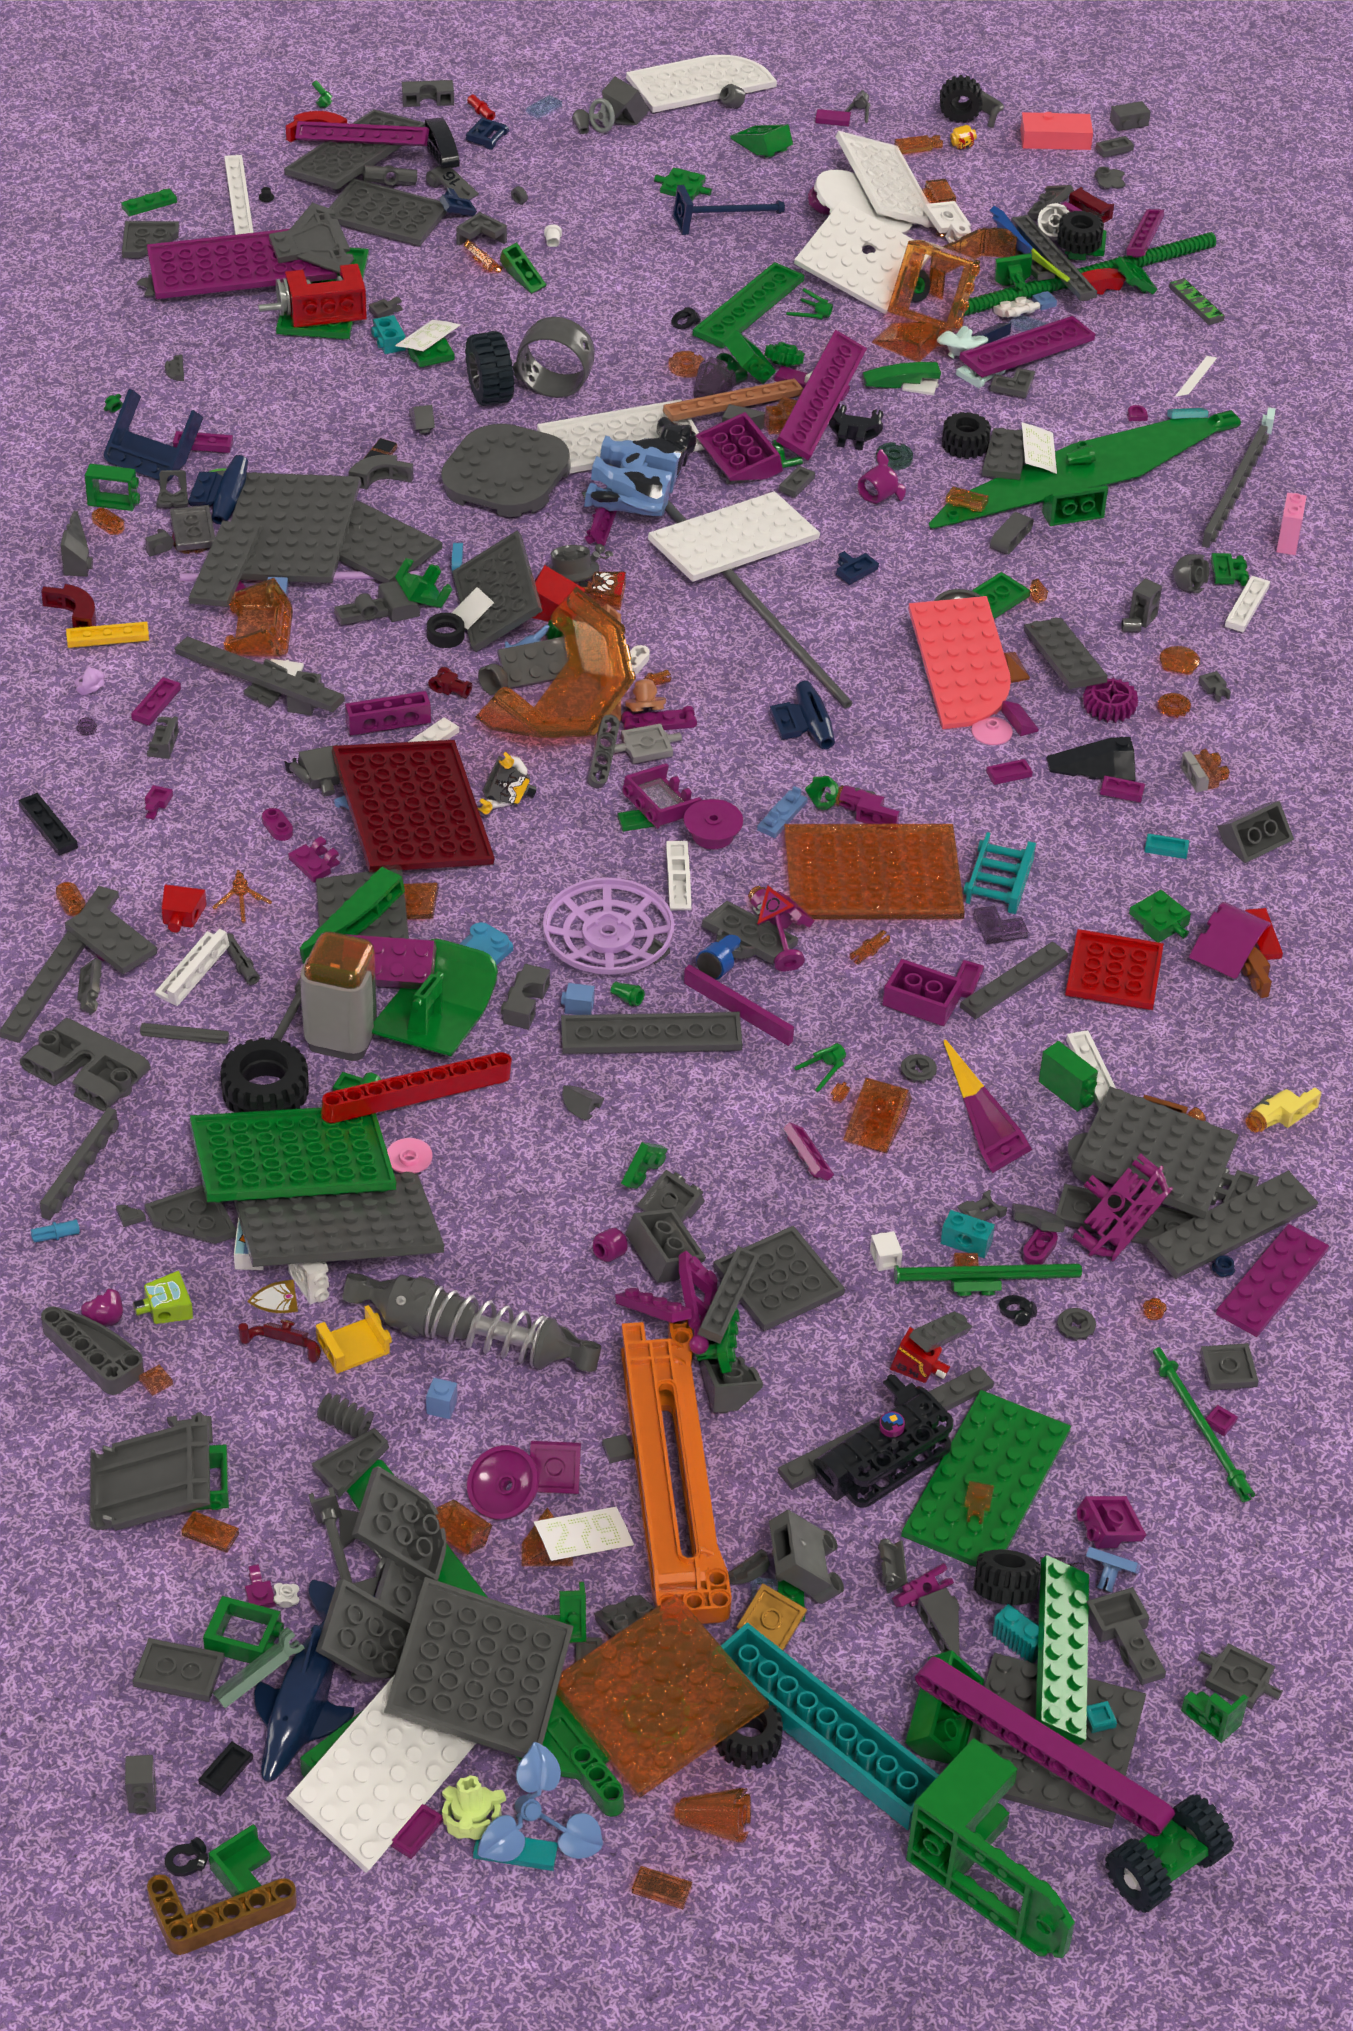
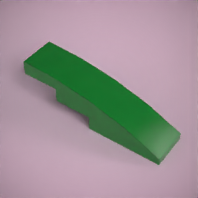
(896, 374)

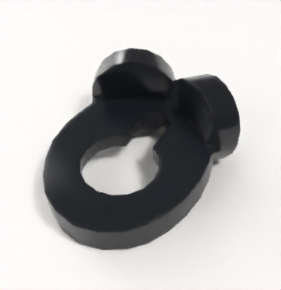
(694, 317)
(1020, 1317)
(197, 1848)

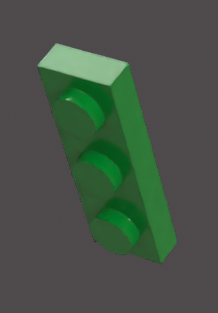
(149, 202)

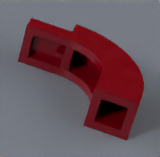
(74, 600)

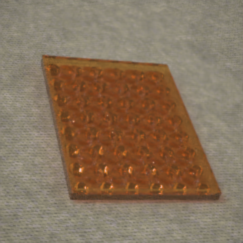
(874, 871)

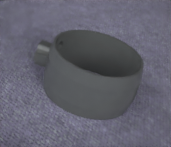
(544, 380)

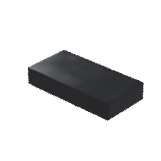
(225, 1768)

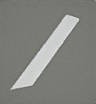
(1196, 376)

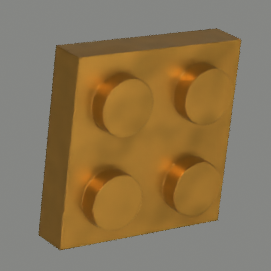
(773, 1616)

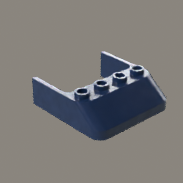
(144, 454)

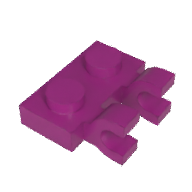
(310, 863)

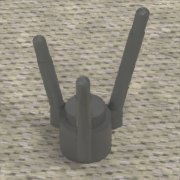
(861, 101)

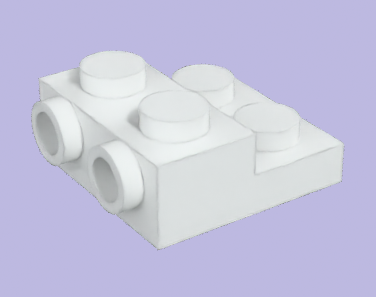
(311, 1280)

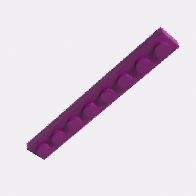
(362, 133)

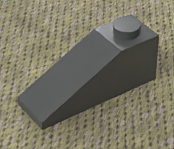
(941, 1617)

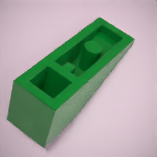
(521, 268)

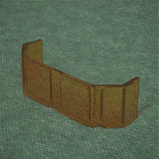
(981, 242)

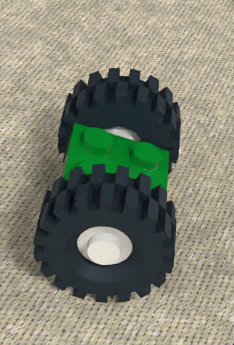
(1149, 1865)

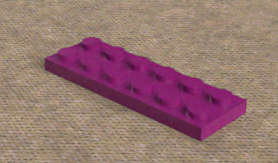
(1272, 1280)

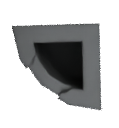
(581, 1101)

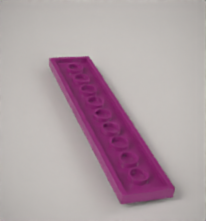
(821, 395)

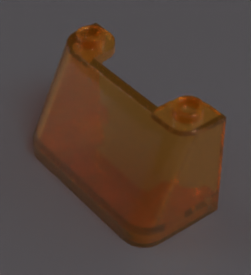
(262, 621)

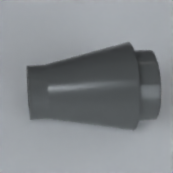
(581, 120)

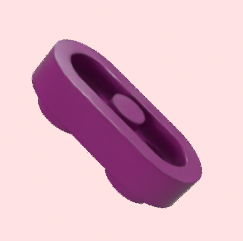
(277, 824)
(1036, 1250)

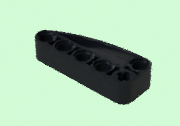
(441, 143)

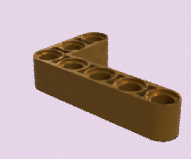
(216, 1914)

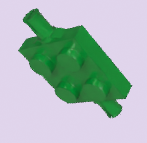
(691, 180)

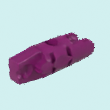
(922, 1586)

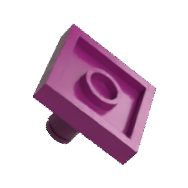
(557, 1466)

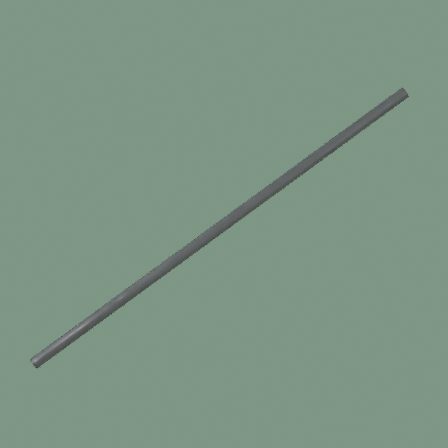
(773, 622)

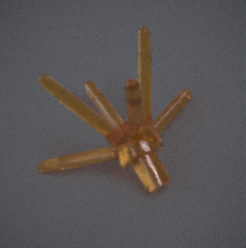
(241, 888)

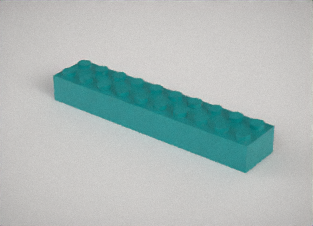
(832, 1727)

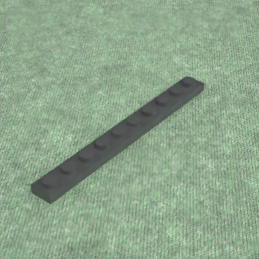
(1047, 249)
(1234, 489)
(260, 674)
(50, 975)
(948, 1395)

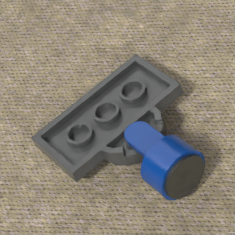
(738, 938)

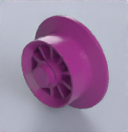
(713, 823)

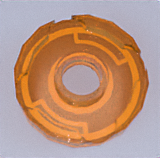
(679, 368)

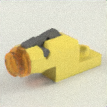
(1282, 1108)

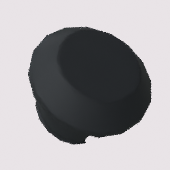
(266, 195)

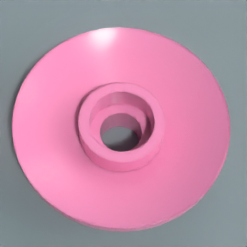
(992, 731)
(409, 1155)

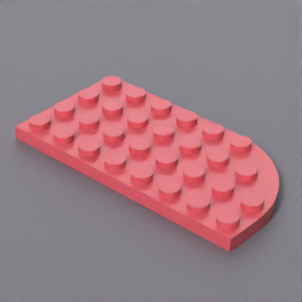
(961, 659)

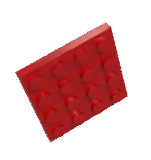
(1114, 969)

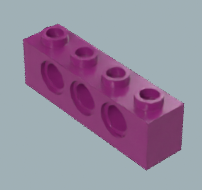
(388, 713)

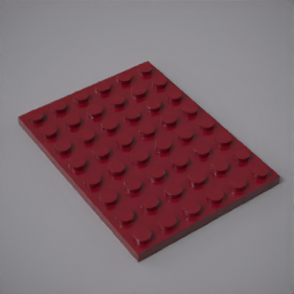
(412, 805)

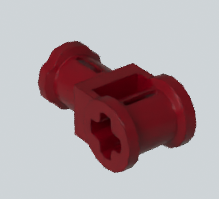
(449, 683)

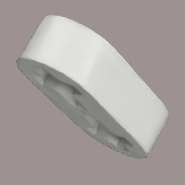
(640, 661)

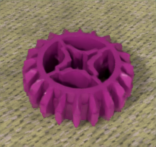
(1111, 700)

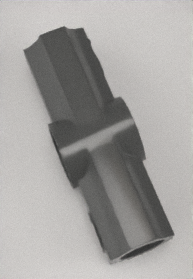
(401, 175)

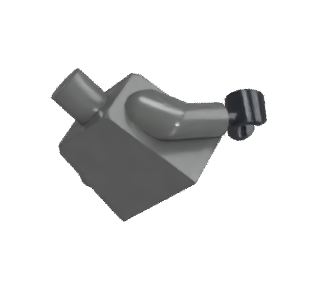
(316, 769)

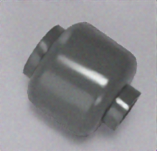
(732, 96)

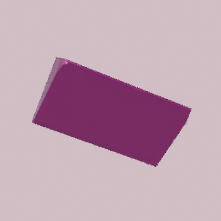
(1018, 718)

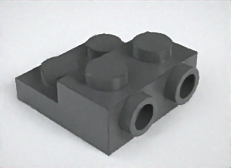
(672, 1193)

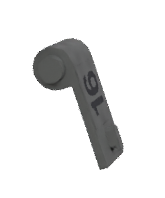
(450, 179)

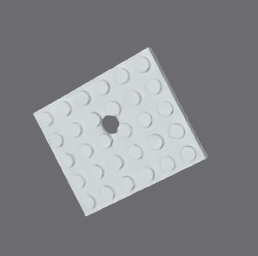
(838, 256)

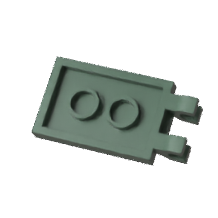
(258, 1669)

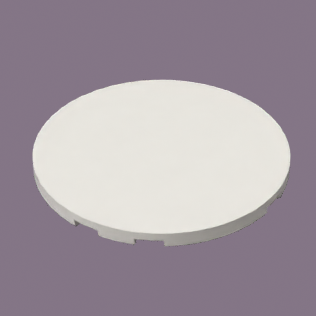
(844, 185)

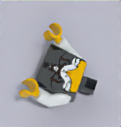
(506, 784)

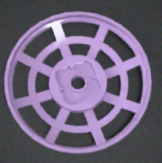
(608, 920)

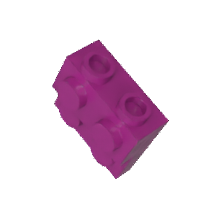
(1110, 1521)

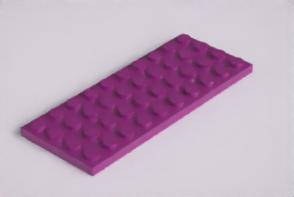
(222, 265)

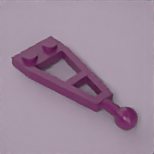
(691, 1273)

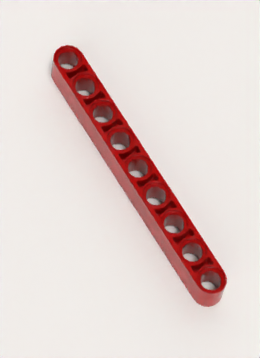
(416, 1087)

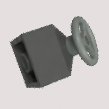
(620, 105)

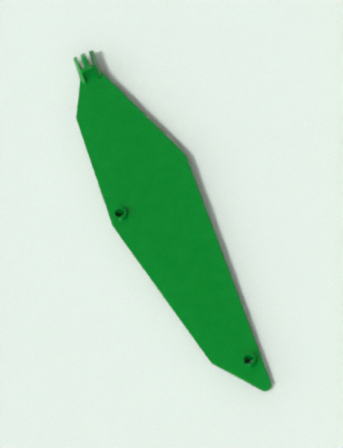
(1117, 459)

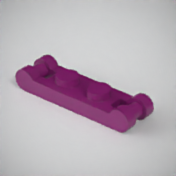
(668, 719)

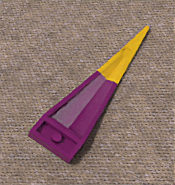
(995, 1131)

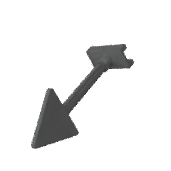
(326, 1512)

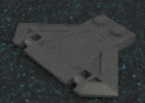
(314, 240)

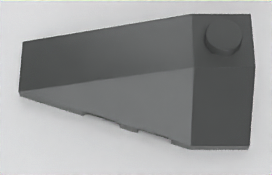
(75, 549)
(732, 1389)

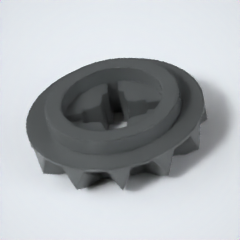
(923, 1062)
(1078, 1316)

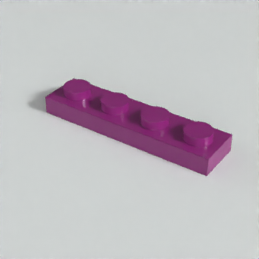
(653, 1306)

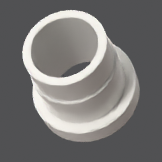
(553, 235)

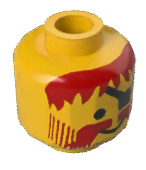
(963, 137)

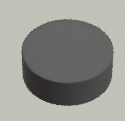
(519, 195)

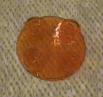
(1179, 659)

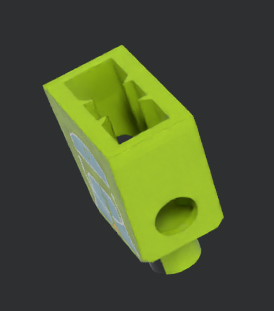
(165, 1300)

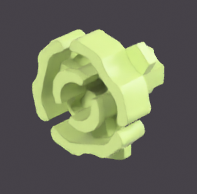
(470, 1805)

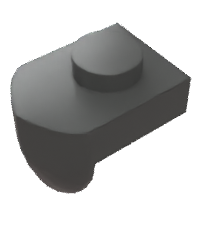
(158, 543)

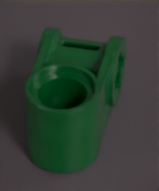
(741, 373)

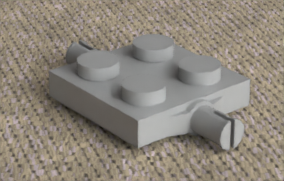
(647, 743)

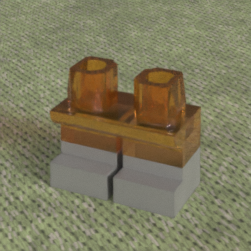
(1203, 770)

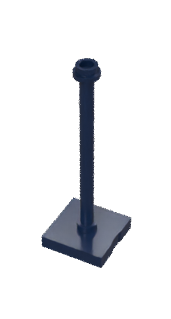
(684, 208)

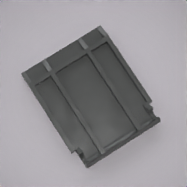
(150, 1477)

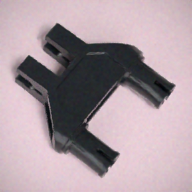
(855, 427)

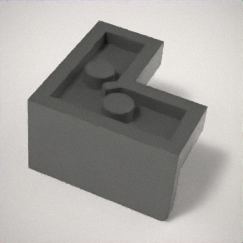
(481, 224)

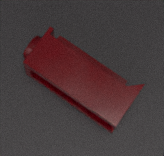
(1090, 203)

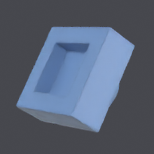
(1045, 299)

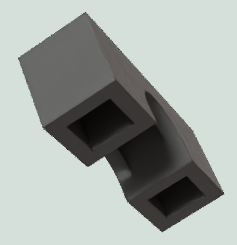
(439, 90)
(520, 1008)

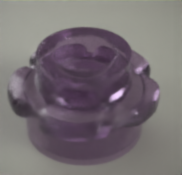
(86, 726)

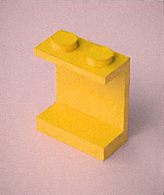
(355, 1342)

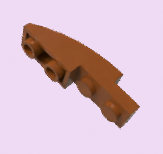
(1257, 971)

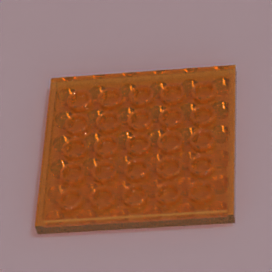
(659, 1695)

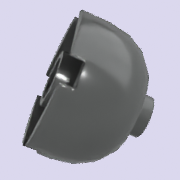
(1191, 570)

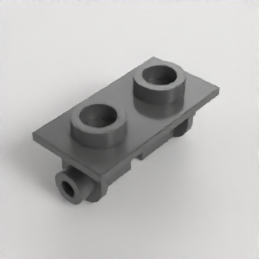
(893, 1564)

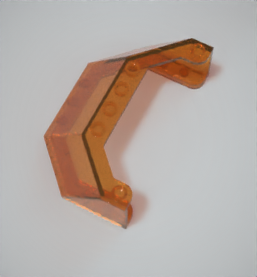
(584, 688)

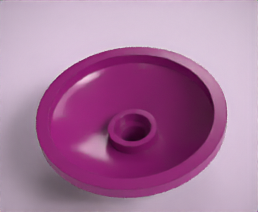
(493, 1473)

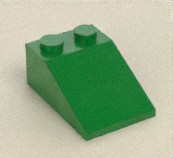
(764, 139)

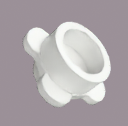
(286, 1595)

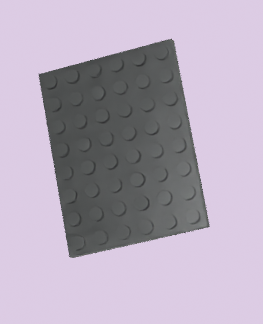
(300, 523)
(340, 1225)

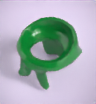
(817, 788)

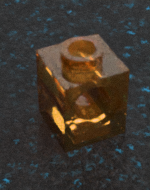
(775, 418)

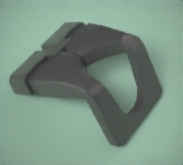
(167, 499)
(264, 695)

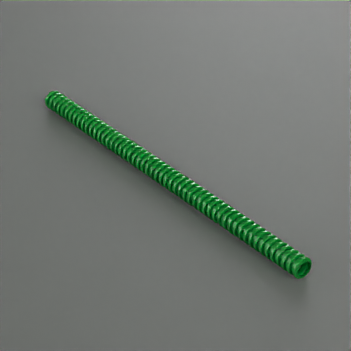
(1152, 256)

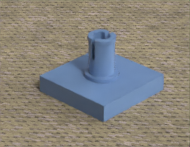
(1112, 1566)

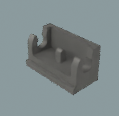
(164, 738)

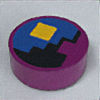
(892, 1424)

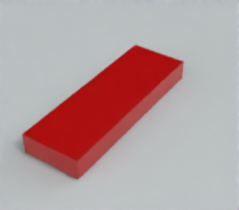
(1268, 941)

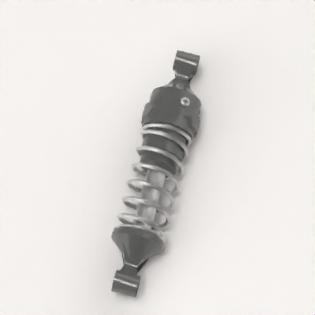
(425, 1309)

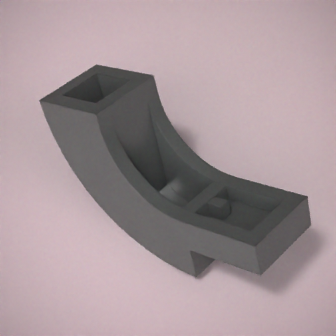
(381, 467)

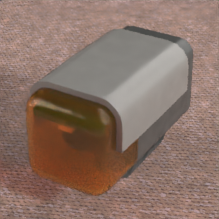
(339, 996)

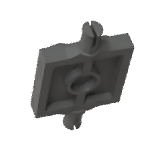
(1239, 1673)

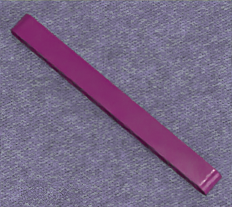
(1045, 1746)

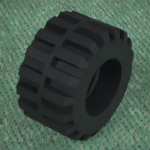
(961, 87)
(1080, 232)
(966, 435)
(1007, 1577)
(755, 1749)

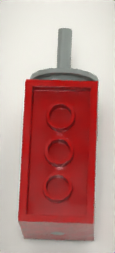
(320, 302)

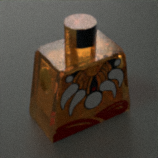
(606, 588)

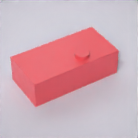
(1056, 131)

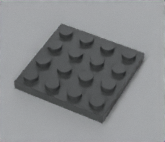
(785, 1279)

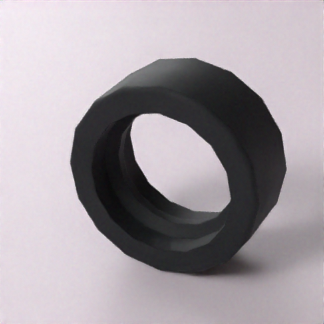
(445, 640)

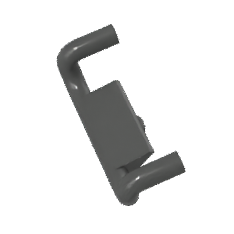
(990, 106)

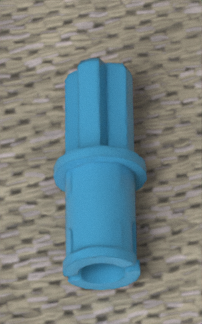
(55, 1231)

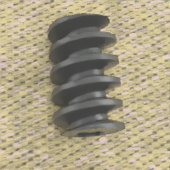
(344, 1417)

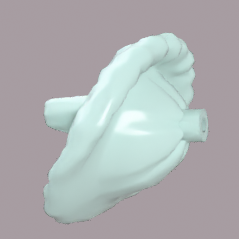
(961, 341)

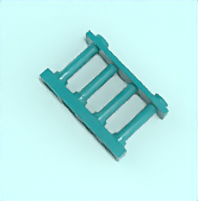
(1016, 884)

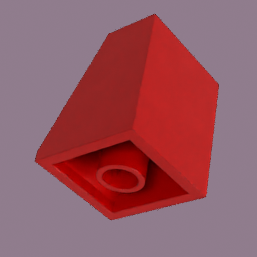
(552, 590)

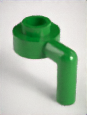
(325, 98)
(789, 462)

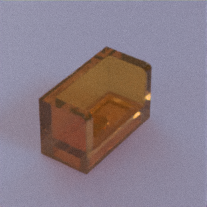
(463, 1527)

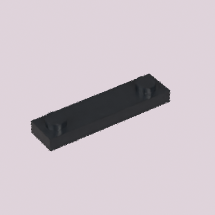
(48, 824)

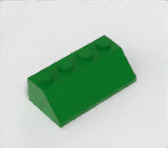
(936, 1728)

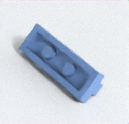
(782, 812)

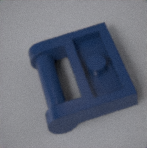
(483, 129)

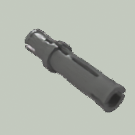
(243, 964)

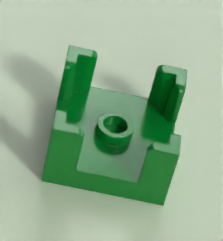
(422, 588)

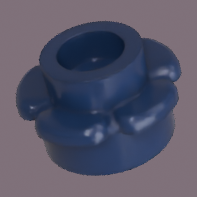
(1223, 1266)

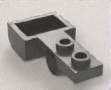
(390, 603)
(1124, 1618)

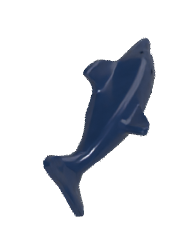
(301, 1706)

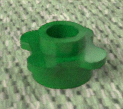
(113, 403)

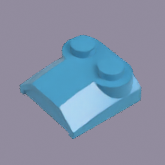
(489, 940)

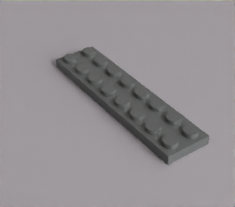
(651, 1032)
(1232, 1224)

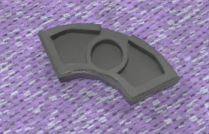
(1041, 1218)

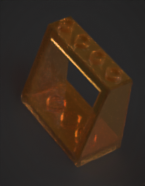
(909, 275)

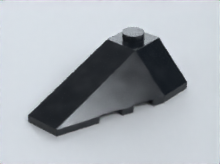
(1098, 759)

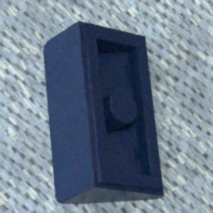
(995, 332)

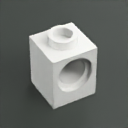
(885, 1250)

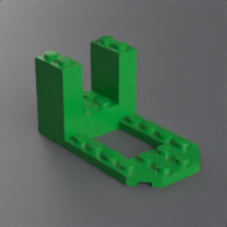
(955, 1829)

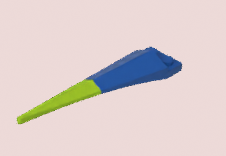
(1022, 245)

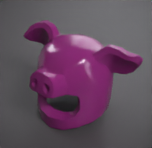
(883, 480)

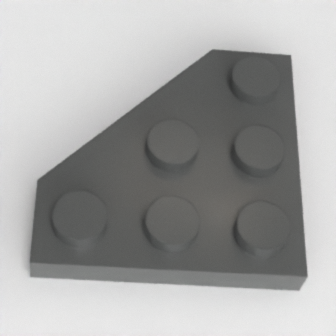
(140, 233)
(192, 1216)

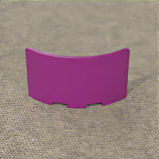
(1228, 939)

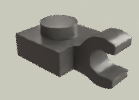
(385, 308)

